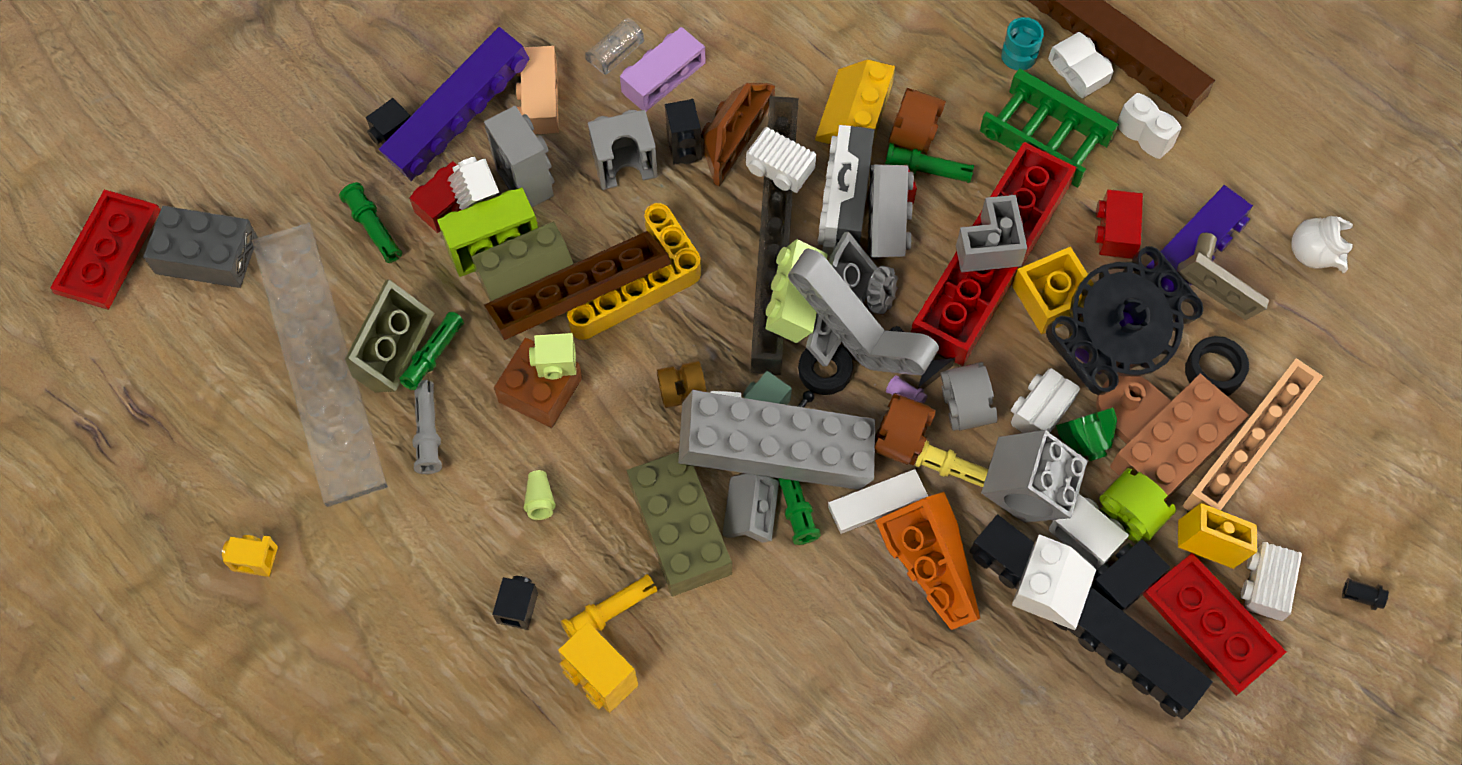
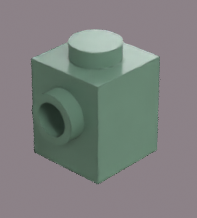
(769, 390)

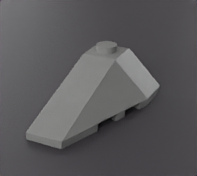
(855, 269)

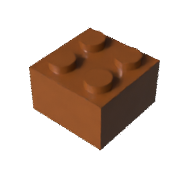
(534, 395)

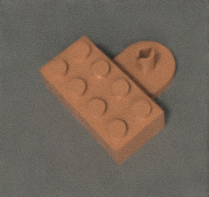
(1167, 436)

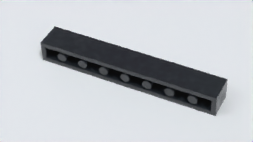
(1103, 628)

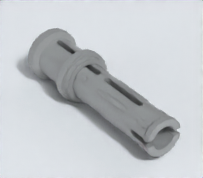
(426, 439)

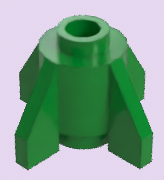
(1090, 434)

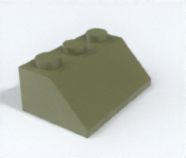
(521, 261)
(388, 339)

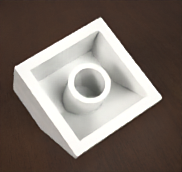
(1054, 583)

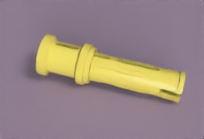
(948, 464)

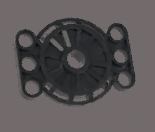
(1096, 320)

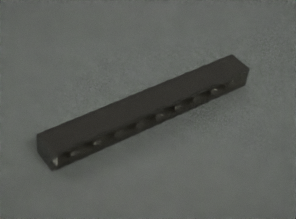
(774, 235)

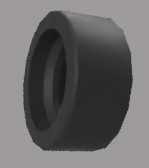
(1226, 348)

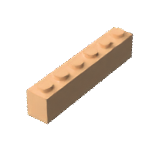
(1255, 437)

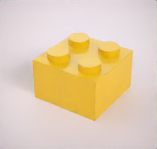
(1049, 285)
(598, 668)

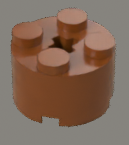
(916, 121)
(903, 429)

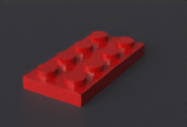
(105, 249)
(1214, 624)

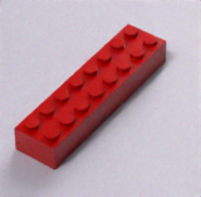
(966, 301)

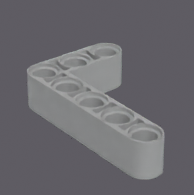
(853, 322)

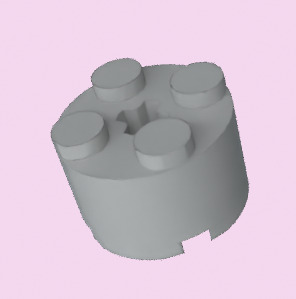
(968, 396)

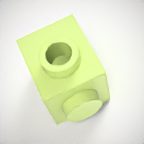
(553, 355)

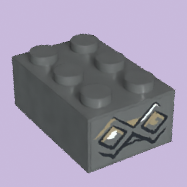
(200, 246)

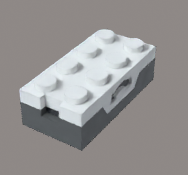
(845, 186)

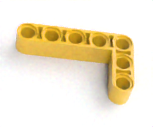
(651, 290)

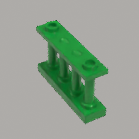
(1059, 106)

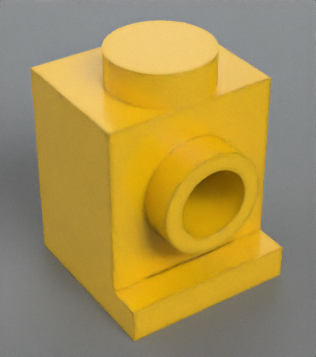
(250, 554)

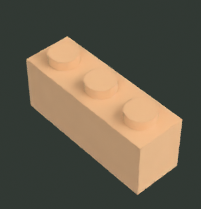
(540, 89)

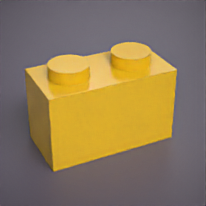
(1217, 535)

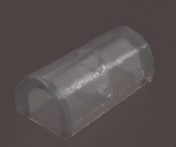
(615, 46)

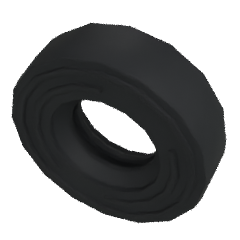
(828, 385)

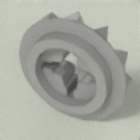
(881, 289)

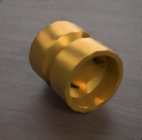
(691, 377)

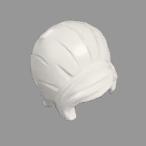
(1319, 243)

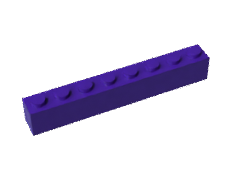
(1220, 217)

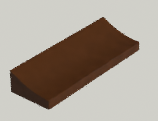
(576, 285)

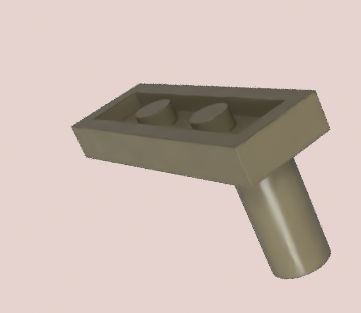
(1218, 282)

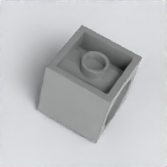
(1034, 476)

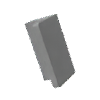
(751, 507)

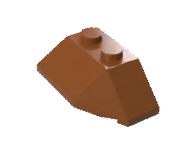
(734, 126)

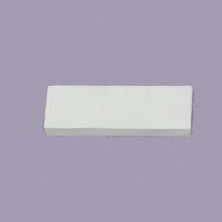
(876, 501)

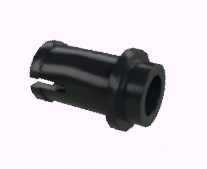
(1365, 594)

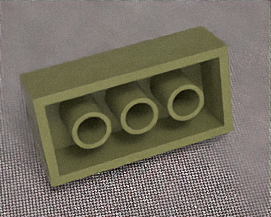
(679, 523)

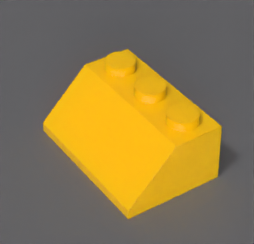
(857, 98)

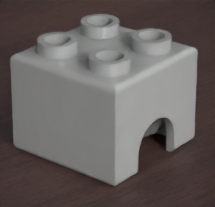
(622, 143)

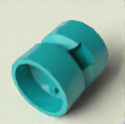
(1022, 43)

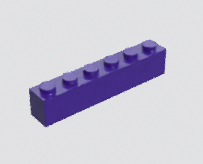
(455, 104)

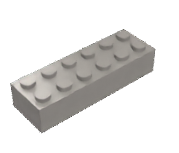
(776, 440)

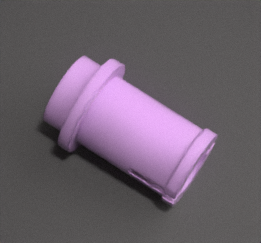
(902, 388)

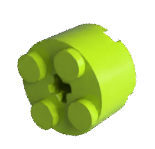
(1136, 505)

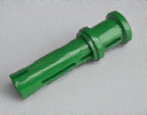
(928, 164)
(365, 213)
(799, 513)

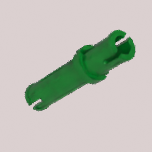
(425, 359)

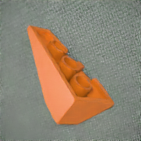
(931, 549)

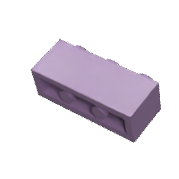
(662, 69)

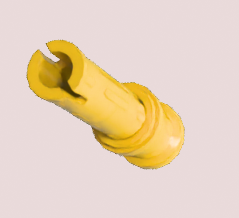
(610, 607)

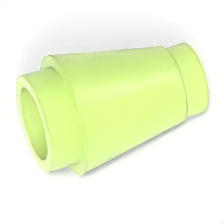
(539, 497)

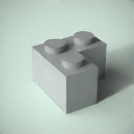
(997, 241)

